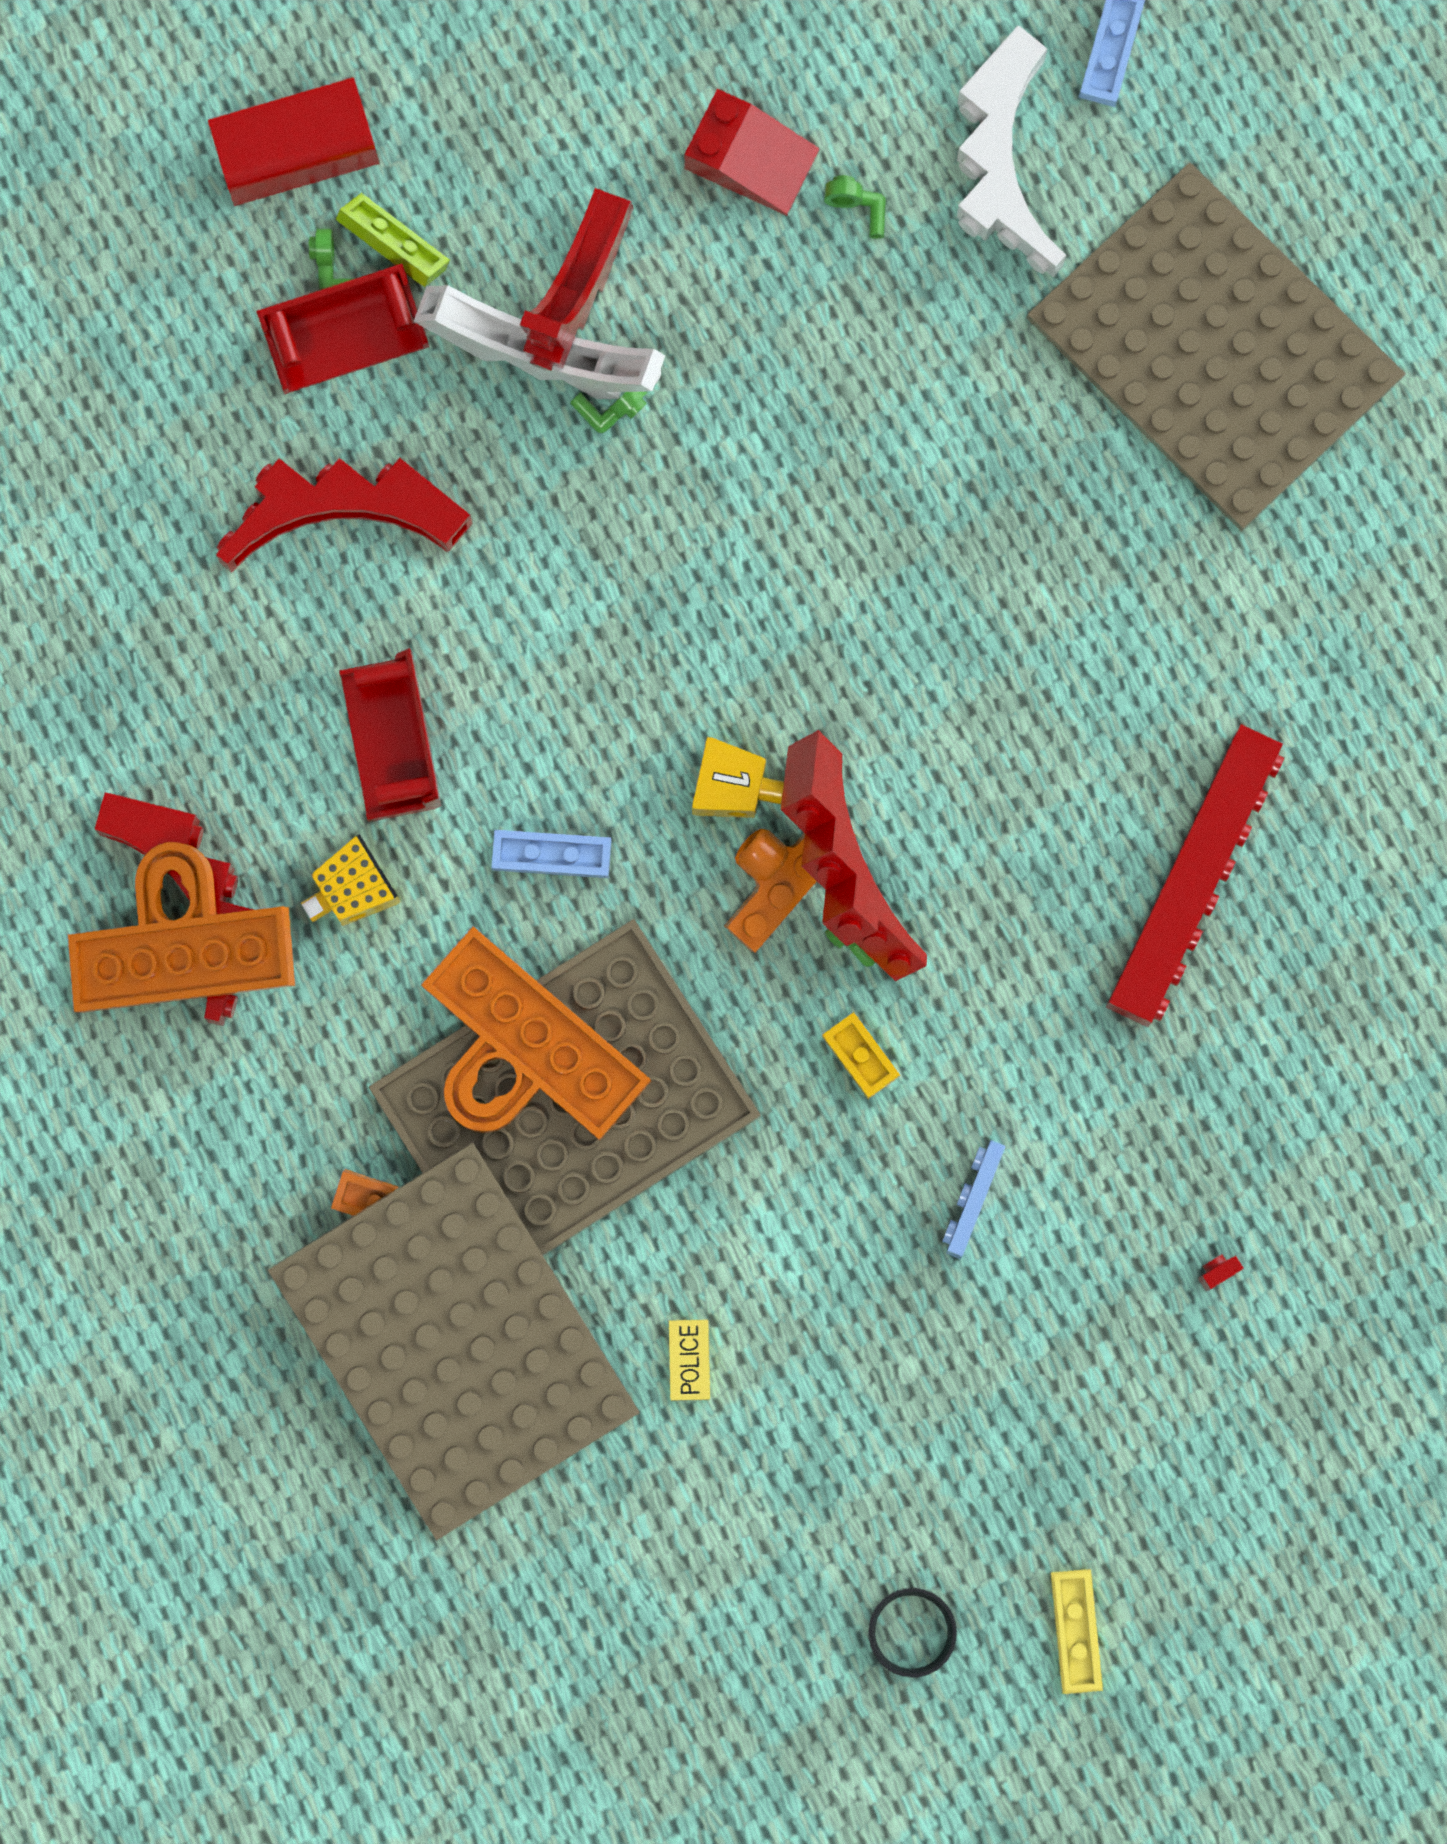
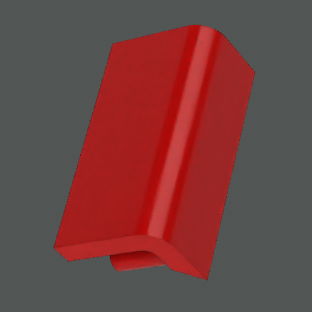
(293, 141)
(342, 328)
(390, 738)

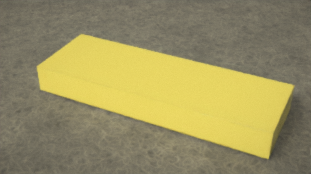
(1076, 1631)

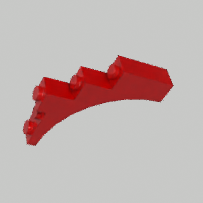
(584, 272)
(292, 502)
(149, 825)
(831, 855)

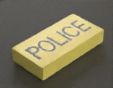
(689, 1360)

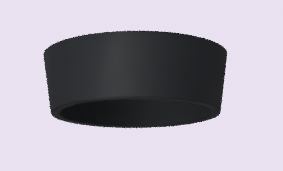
(948, 1648)

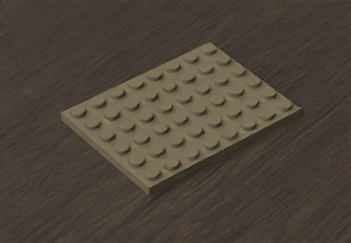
(1215, 346)
(545, 1159)
(453, 1341)

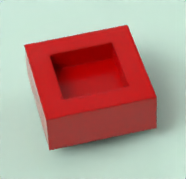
(1219, 1270)

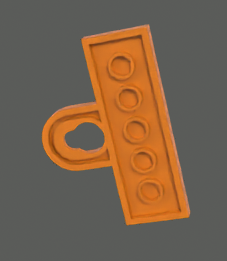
(183, 956)
(535, 1035)

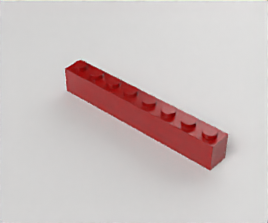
(1195, 875)

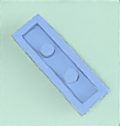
(1111, 51)
(551, 854)
(972, 1198)

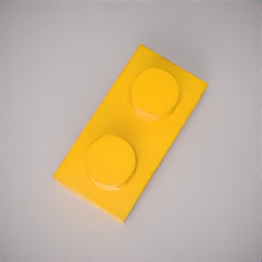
(860, 1055)

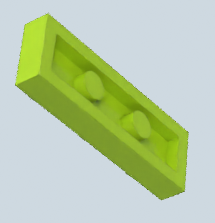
(392, 239)

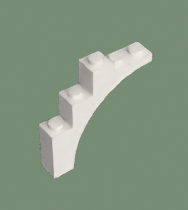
(987, 153)
(497, 336)

